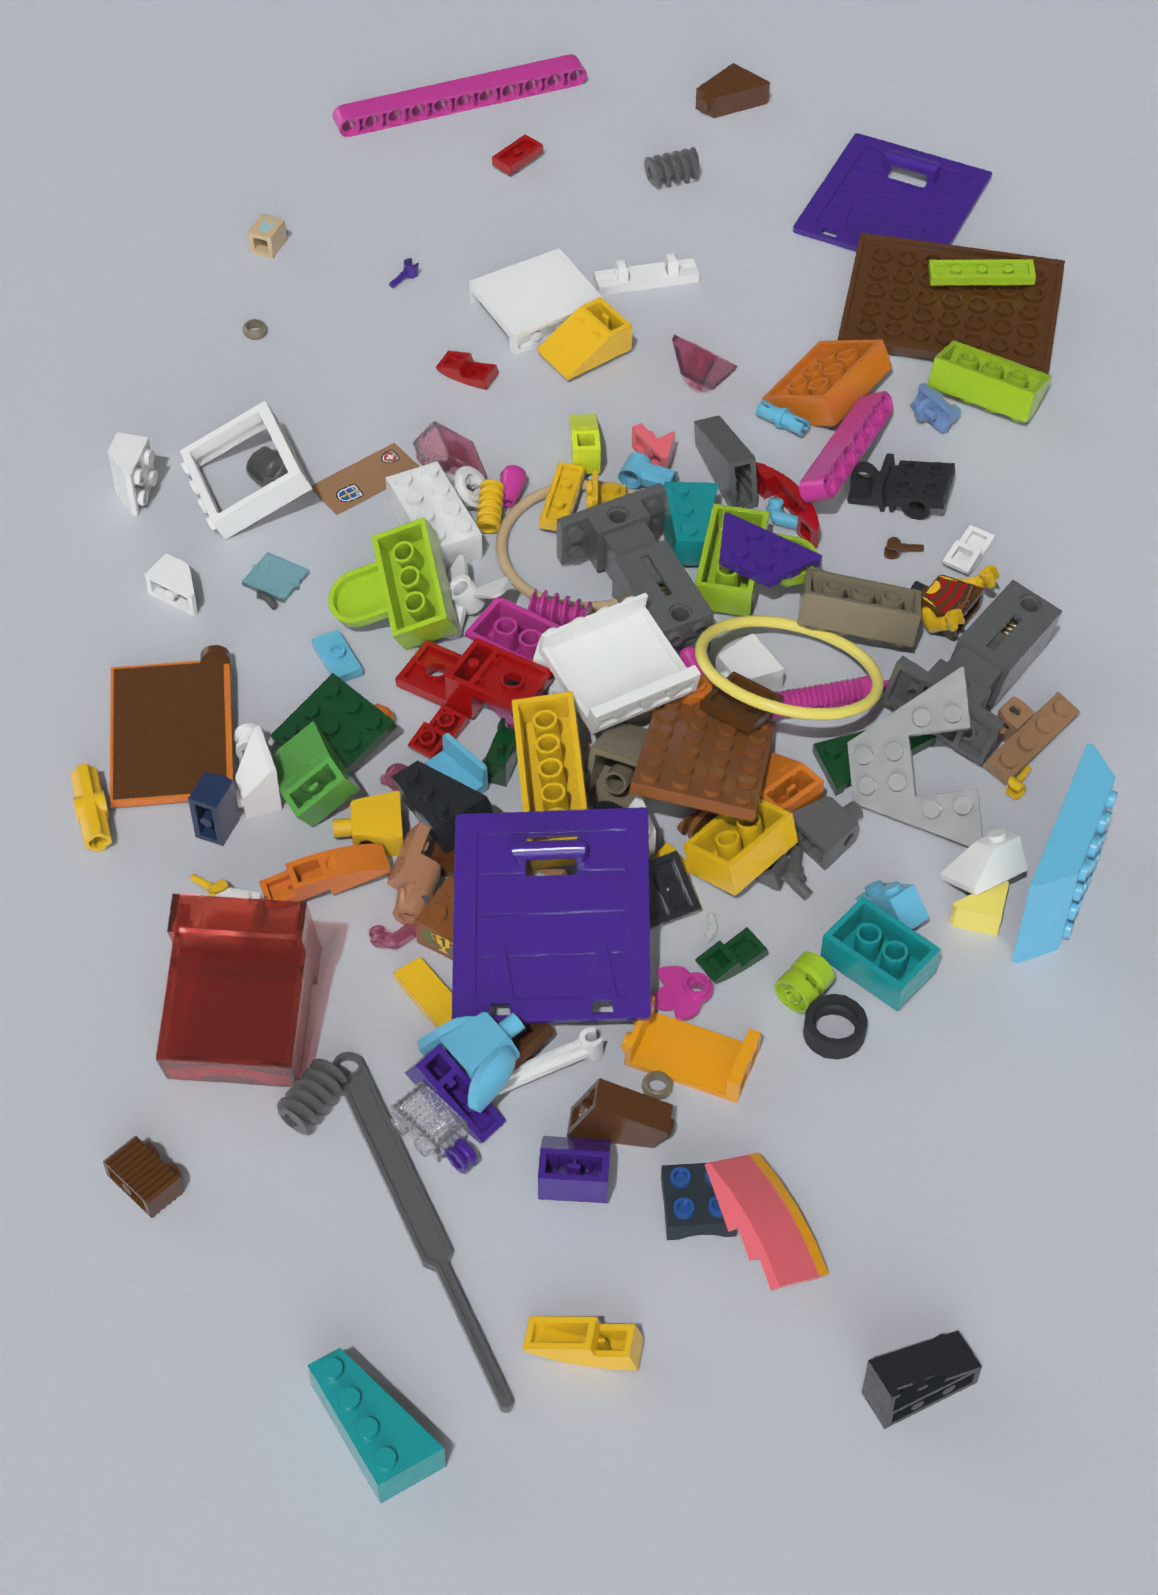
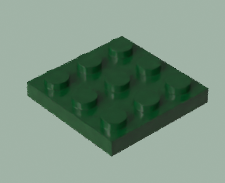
(344, 717)

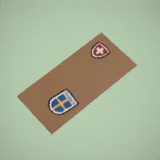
(362, 478)

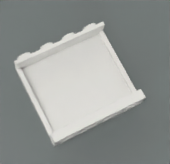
(533, 297)
(616, 663)

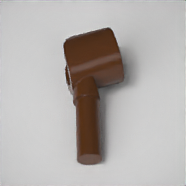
(894, 546)

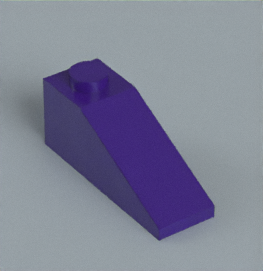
(452, 1085)

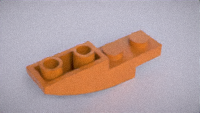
(327, 870)

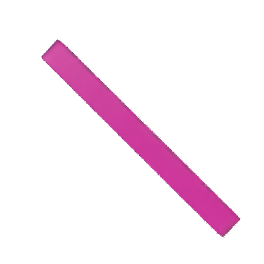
(459, 95)

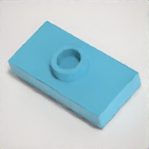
(337, 656)

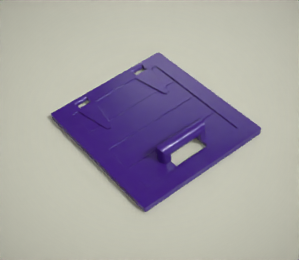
(863, 198)
(552, 939)

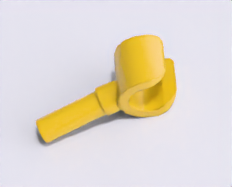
(1016, 786)
(212, 888)

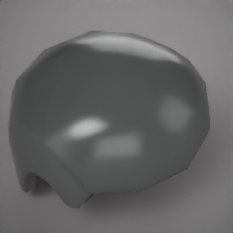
(265, 466)

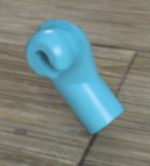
(778, 514)

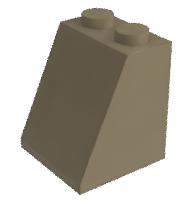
(613, 764)

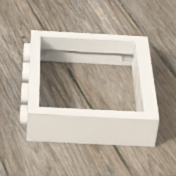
(260, 502)

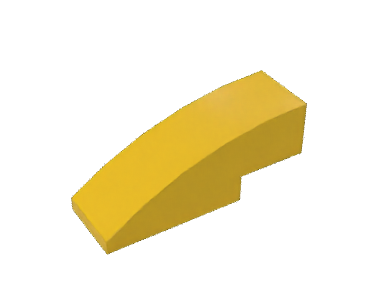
(584, 1342)

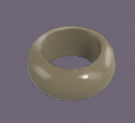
(254, 323)
(660, 1076)

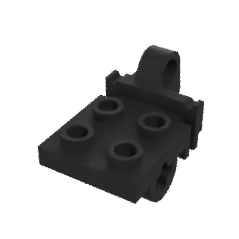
(910, 485)

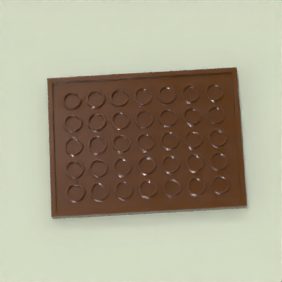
(895, 303)

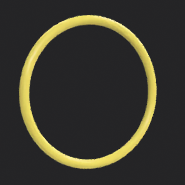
(782, 708)

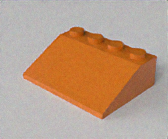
(831, 380)

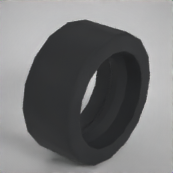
(834, 1005)

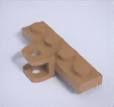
(1027, 733)

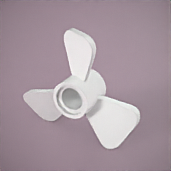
(467, 595)

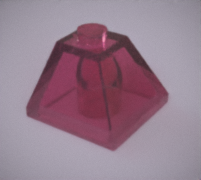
(701, 365)
(446, 448)

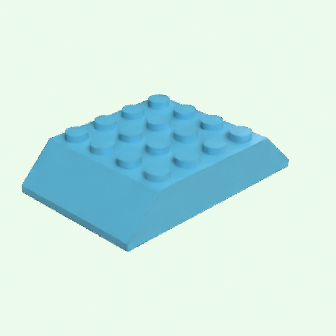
(1068, 859)

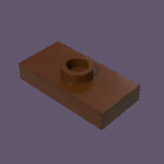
(530, 1040)

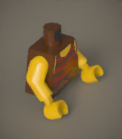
(953, 602)

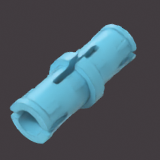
(782, 418)

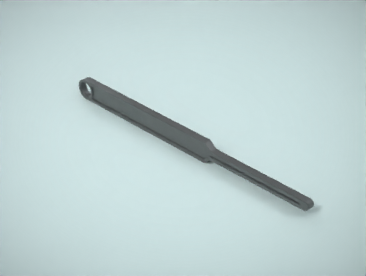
(415, 1210)

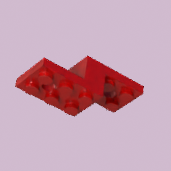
(472, 677)

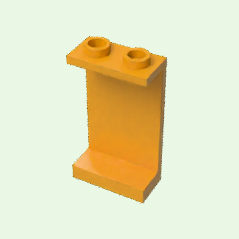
(692, 1054)

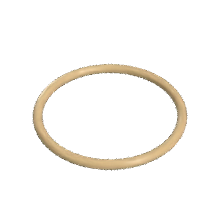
(501, 545)

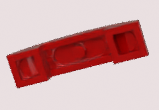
(774, 483)

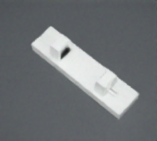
(646, 276)

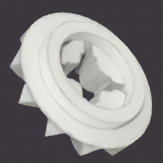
(472, 478)

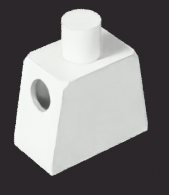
(752, 661)

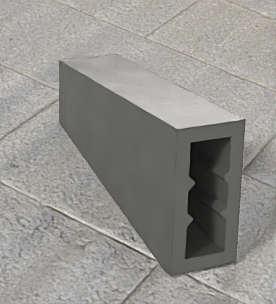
(727, 461)

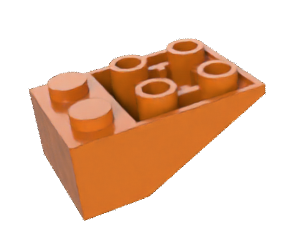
(790, 783)

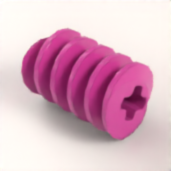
(555, 610)

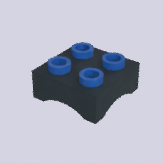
(691, 1203)

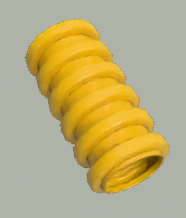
(490, 506)

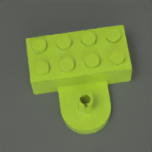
(402, 585)
(723, 588)

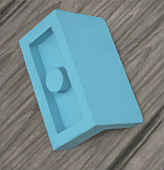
(460, 764)

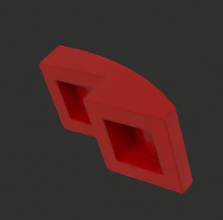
(461, 368)

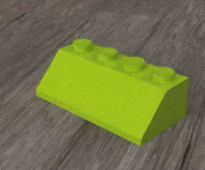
(988, 381)

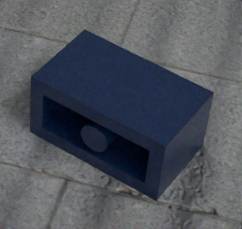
(214, 808)

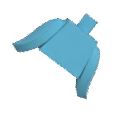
(480, 1050)

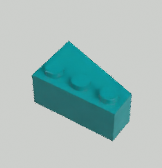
(687, 518)

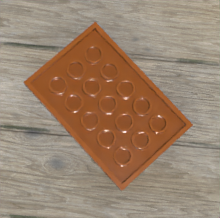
(702, 761)

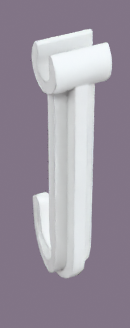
(585, 1048)

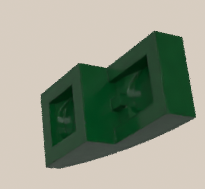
(733, 957)

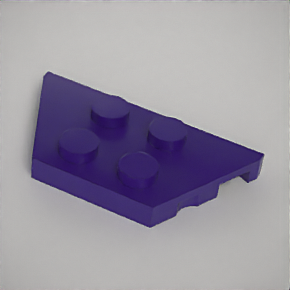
(761, 553)

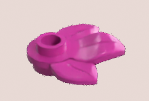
(678, 991)

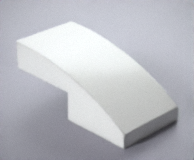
(970, 550)

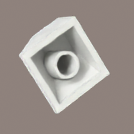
(257, 778)
(987, 862)

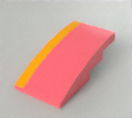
(767, 1220)

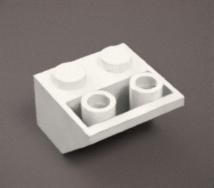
(132, 470)

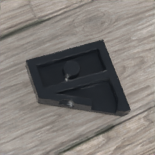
(670, 890)

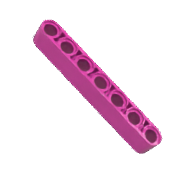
(846, 447)

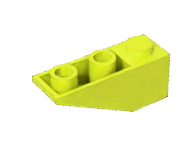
(585, 441)

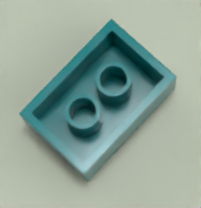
(880, 953)

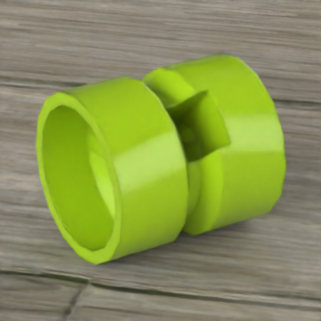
(804, 981)

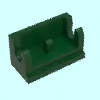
(501, 755)

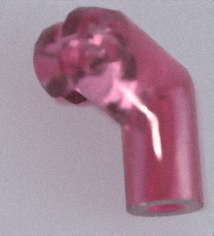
(391, 940)

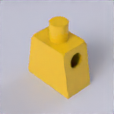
(374, 821)

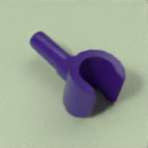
(409, 271)

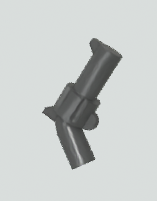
(794, 873)

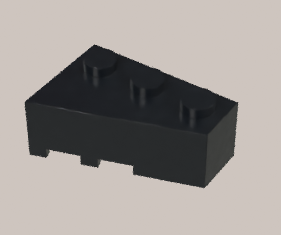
(437, 800)
(919, 1377)

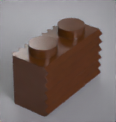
(144, 1176)

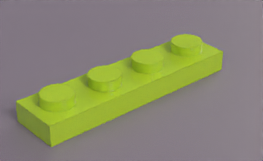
(982, 272)

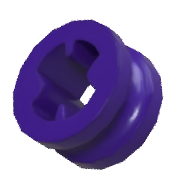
(461, 1155)

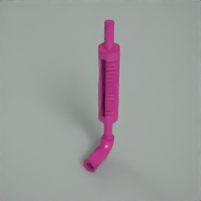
(828, 695)

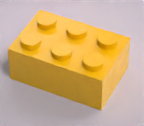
(736, 850)

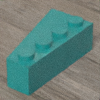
(378, 1432)

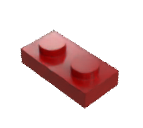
(517, 154)

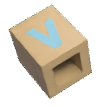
(267, 236)

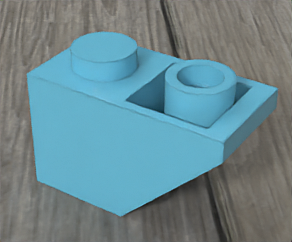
(898, 900)

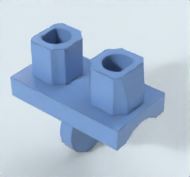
(933, 408)

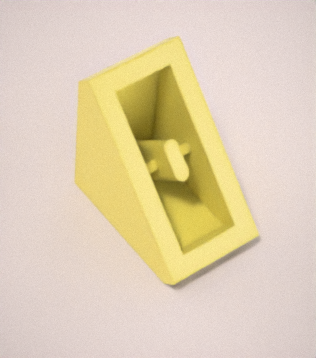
(981, 911)

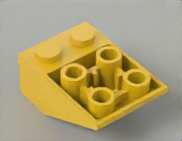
(587, 339)

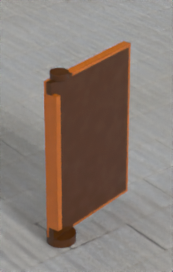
(169, 728)

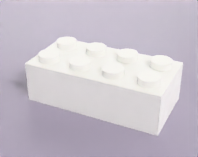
(430, 495)

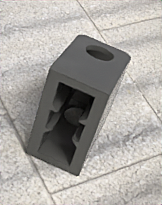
(826, 829)

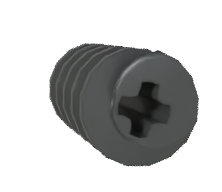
(672, 166)
(309, 1094)

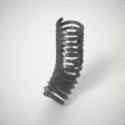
(260, 595)

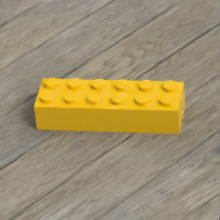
(549, 759)

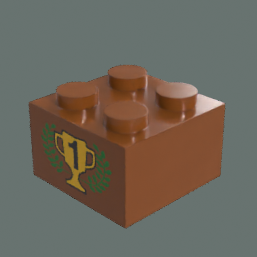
(435, 921)

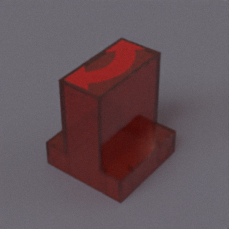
(237, 990)

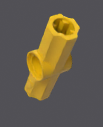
(91, 807)

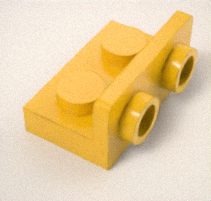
(602, 493)

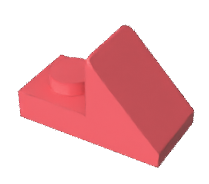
(658, 450)

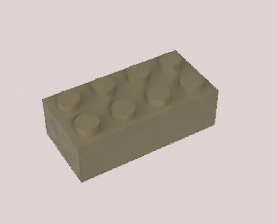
(859, 607)

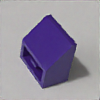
(574, 1169)

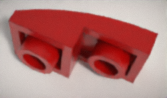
(429, 736)

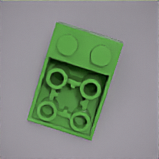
(312, 776)

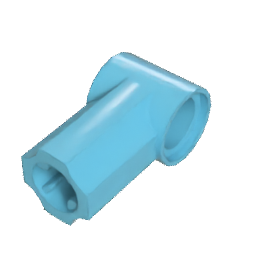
(640, 471)

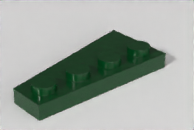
(834, 757)

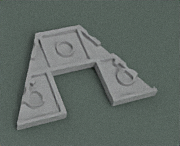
(884, 764)

